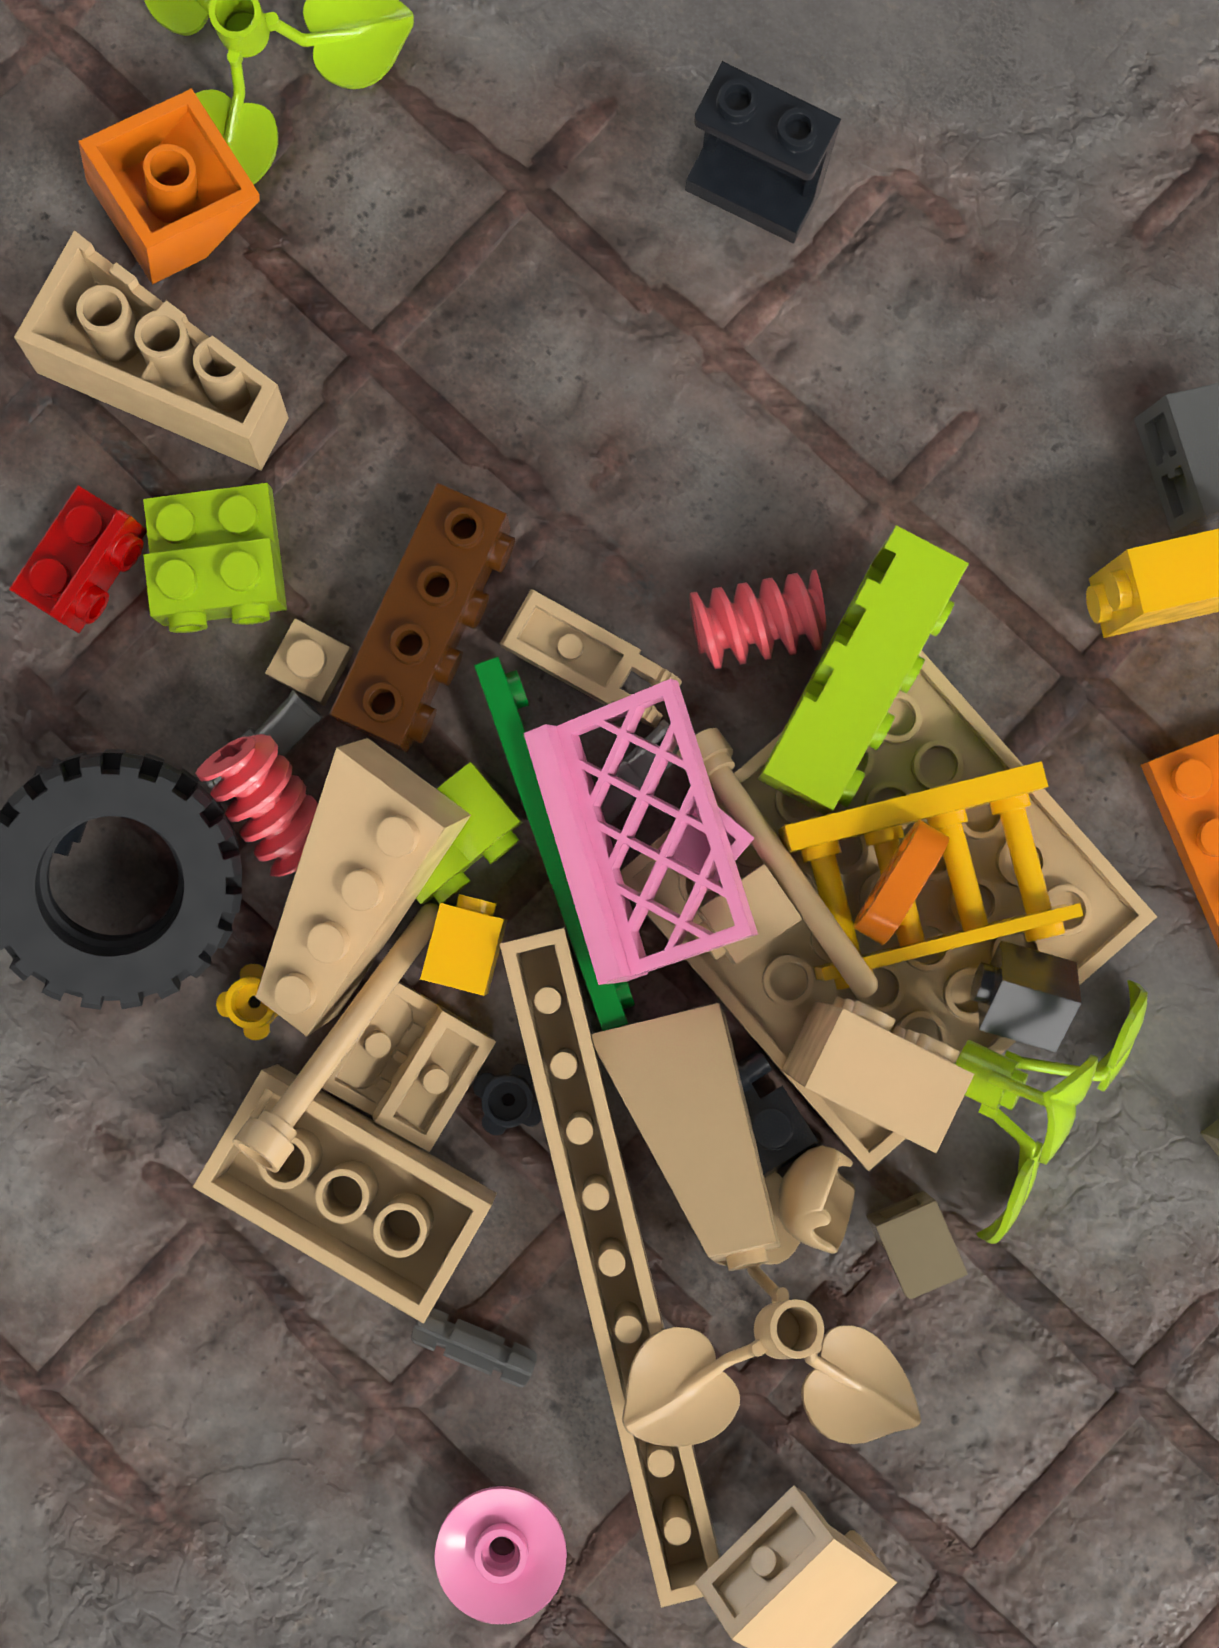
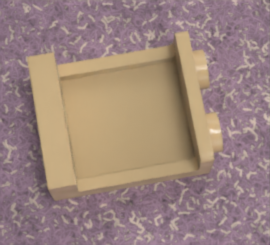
(794, 1579)

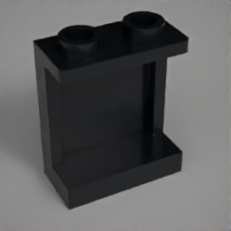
(761, 152)

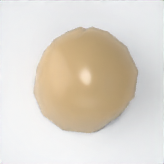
(817, 1199)

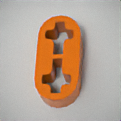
(901, 882)

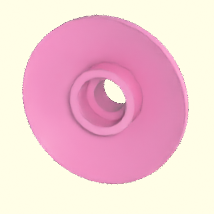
(495, 1585)

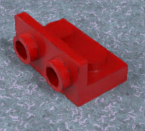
(80, 560)

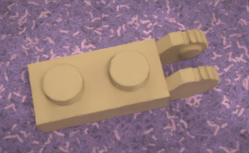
(579, 652)

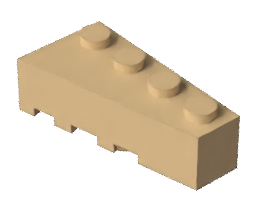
(143, 356)
(358, 874)

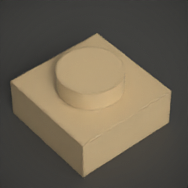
(309, 662)

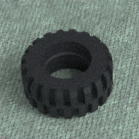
(127, 965)

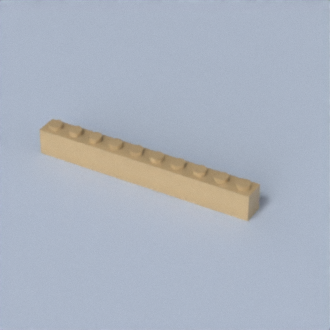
(607, 1246)

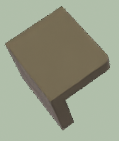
(917, 1244)

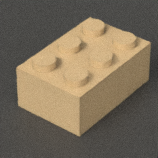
(884, 1076)

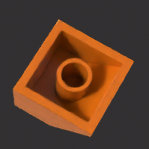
(168, 184)

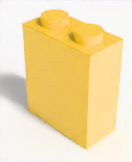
(1156, 584)

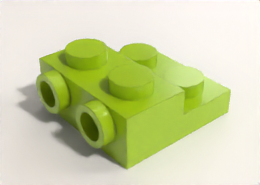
(213, 557)

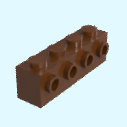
(424, 618)

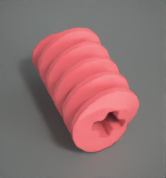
(759, 619)
(267, 795)

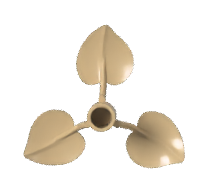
(850, 1396)

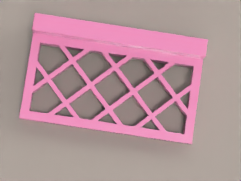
(586, 844)

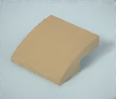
(411, 1066)

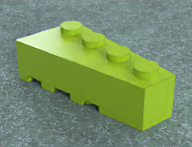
(862, 672)

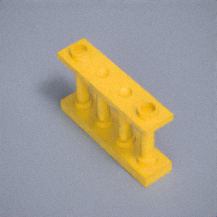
(945, 811)

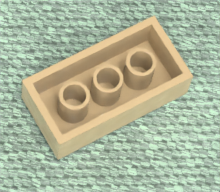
(353, 1197)

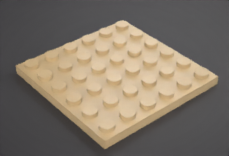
(929, 745)

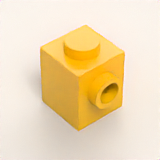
(464, 945)

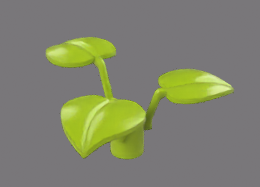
(351, 43)
(1001, 1083)

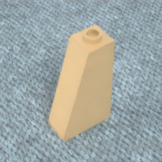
(694, 1116)

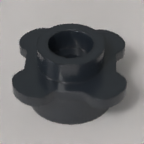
(501, 1116)

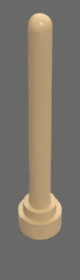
(719, 766)
(270, 1135)

